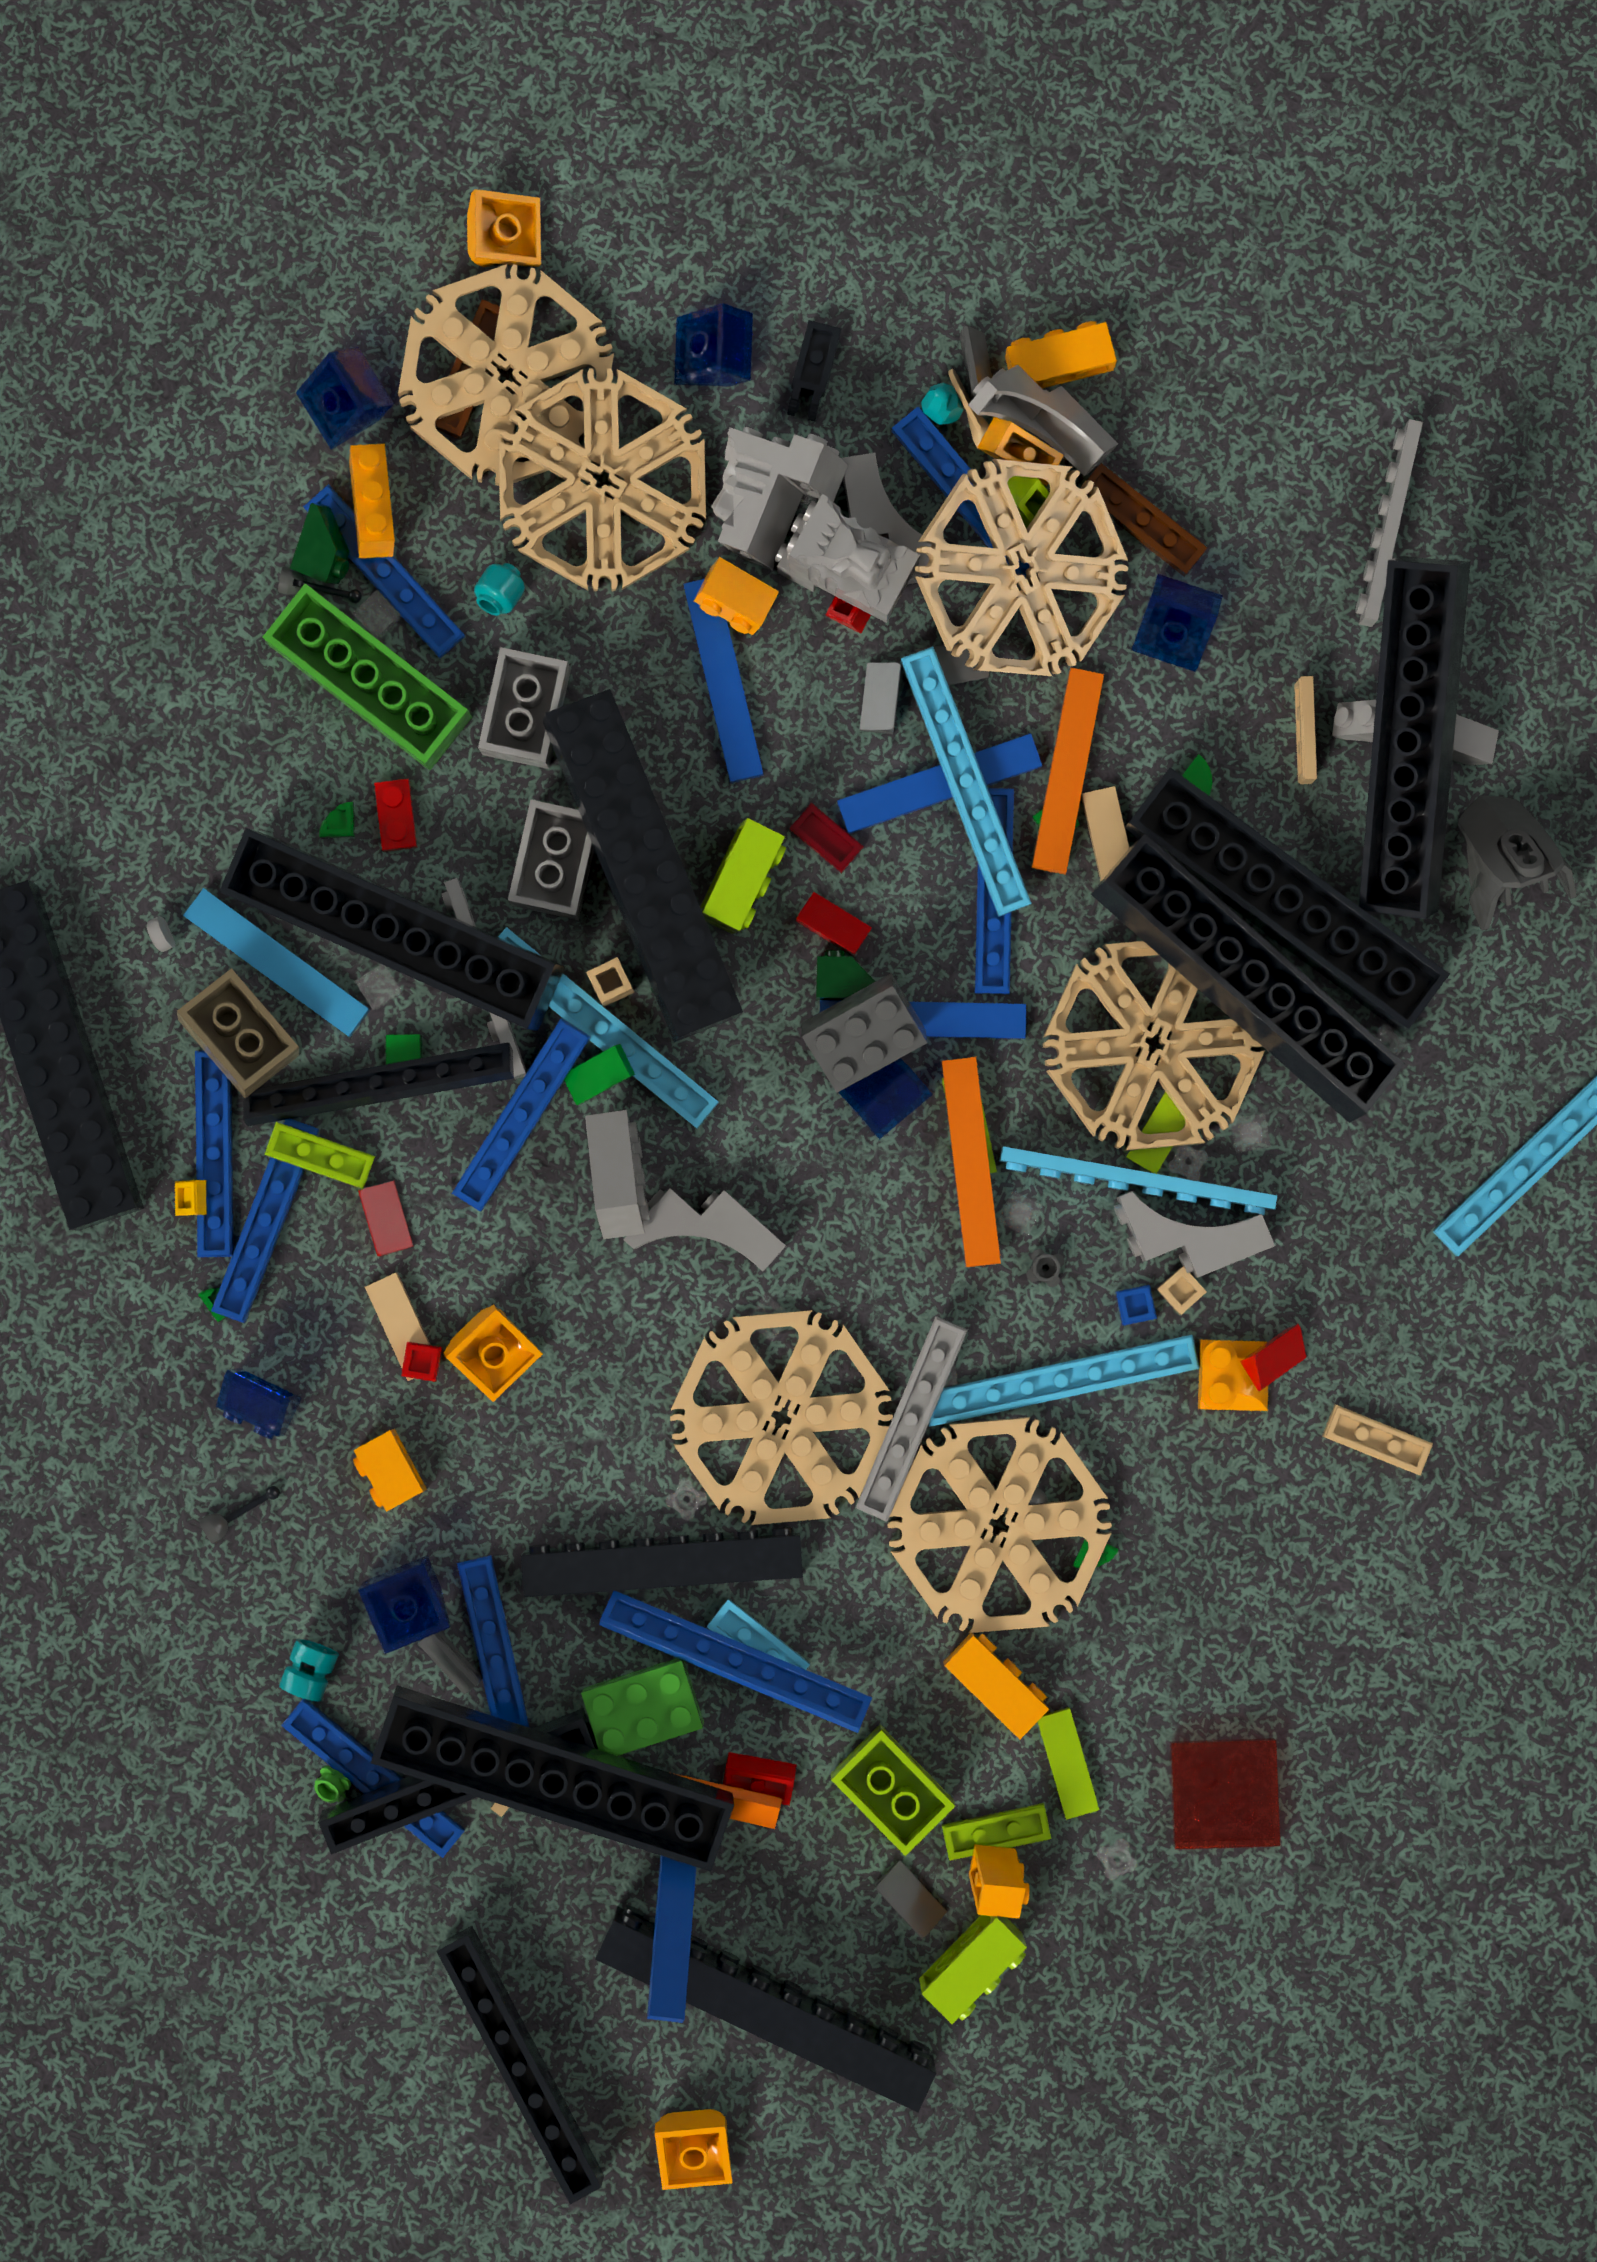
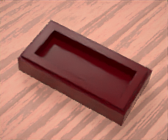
(826, 838)

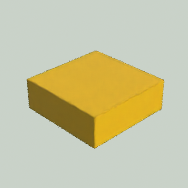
(190, 1198)

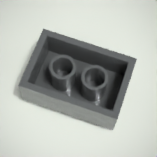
(864, 1033)

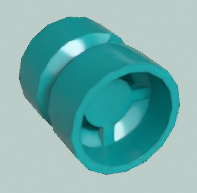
(305, 1681)

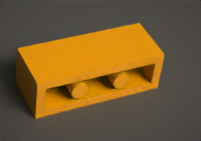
(1064, 355)
(371, 501)
(997, 1684)

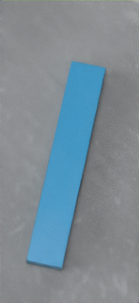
(276, 962)

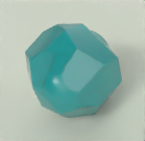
(942, 404)

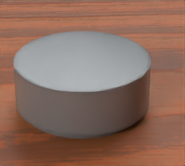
(160, 934)

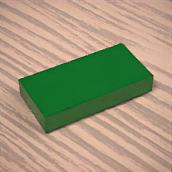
(598, 1074)

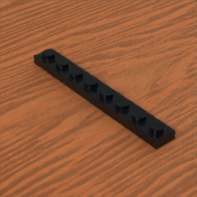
(379, 1084)

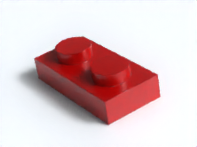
(395, 815)

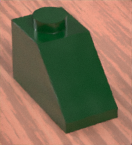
(321, 547)
(839, 976)

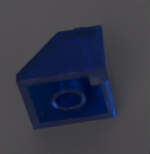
(714, 347)
(344, 396)
(1177, 622)
(886, 1097)
(256, 1402)
(405, 1604)

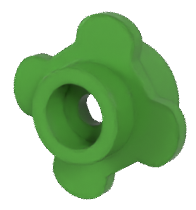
(331, 1785)

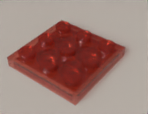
(1225, 1793)

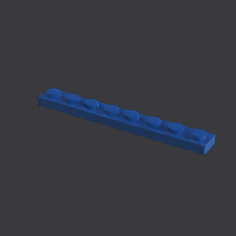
(735, 1661)

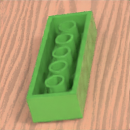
(367, 677)

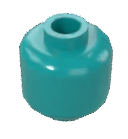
(499, 589)

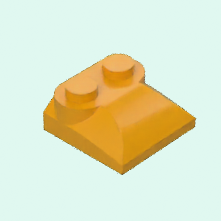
(503, 229)
(491, 1352)
(1223, 1378)
(693, 2149)

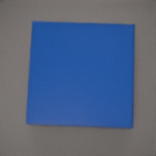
(1136, 1305)

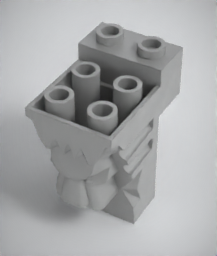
(766, 486)
(846, 559)

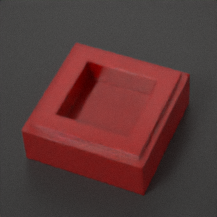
(421, 1361)

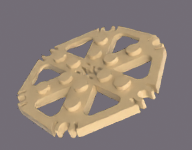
(480, 352)
(602, 448)
(1032, 546)
(1140, 1075)
(749, 1419)
(1032, 1523)

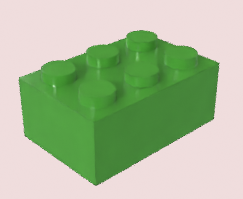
(643, 1707)

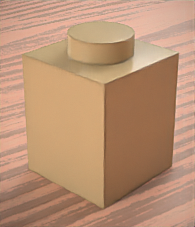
(610, 982)

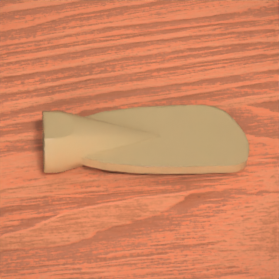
(977, 423)

